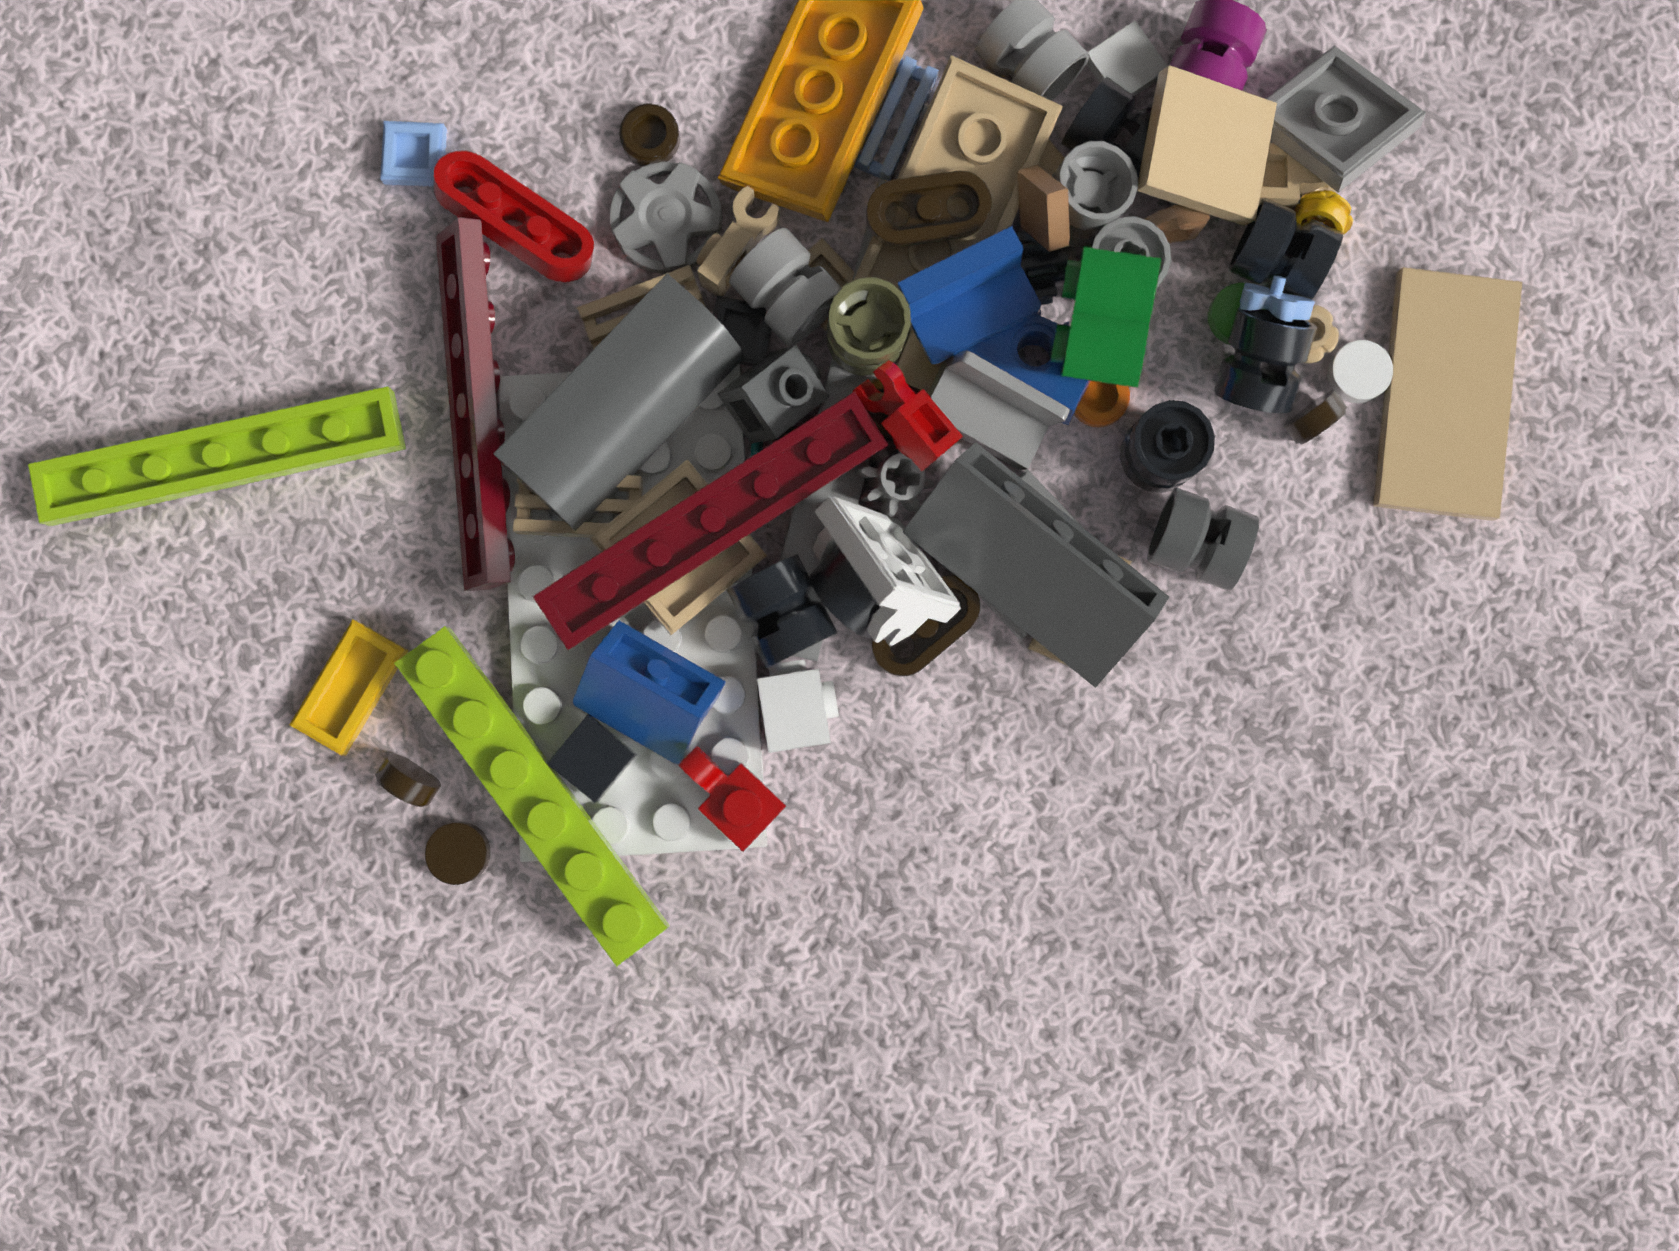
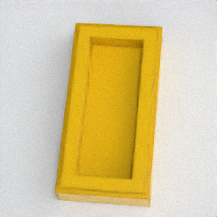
(348, 687)

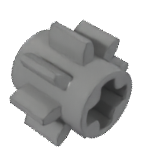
(884, 490)

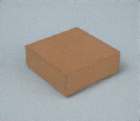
(1043, 208)

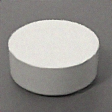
(1360, 371)

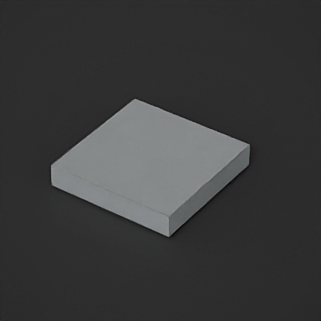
(1340, 118)

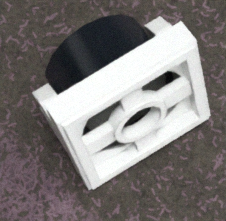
(875, 574)

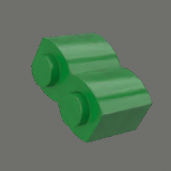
(1108, 316)

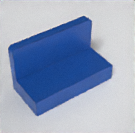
(970, 296)
(647, 691)

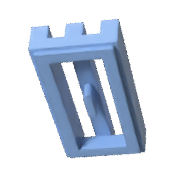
(906, 69)

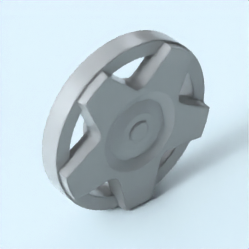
(664, 215)

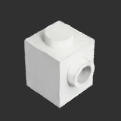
(796, 706)

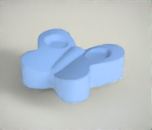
(1279, 304)

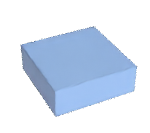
(411, 152)

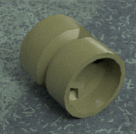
(867, 325)

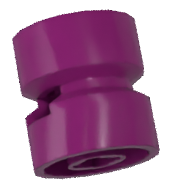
(1220, 41)

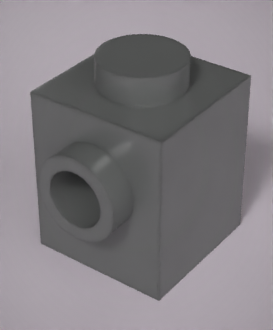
(774, 394)

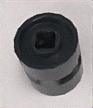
(1104, 117)
(1272, 233)
(1279, 347)
(1167, 446)
(781, 610)

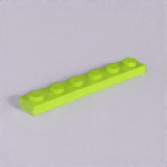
(216, 456)
(532, 795)

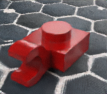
(914, 419)
(737, 802)

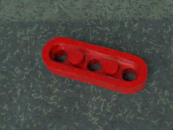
(503, 198)

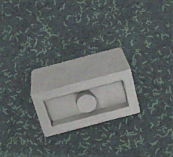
(994, 408)

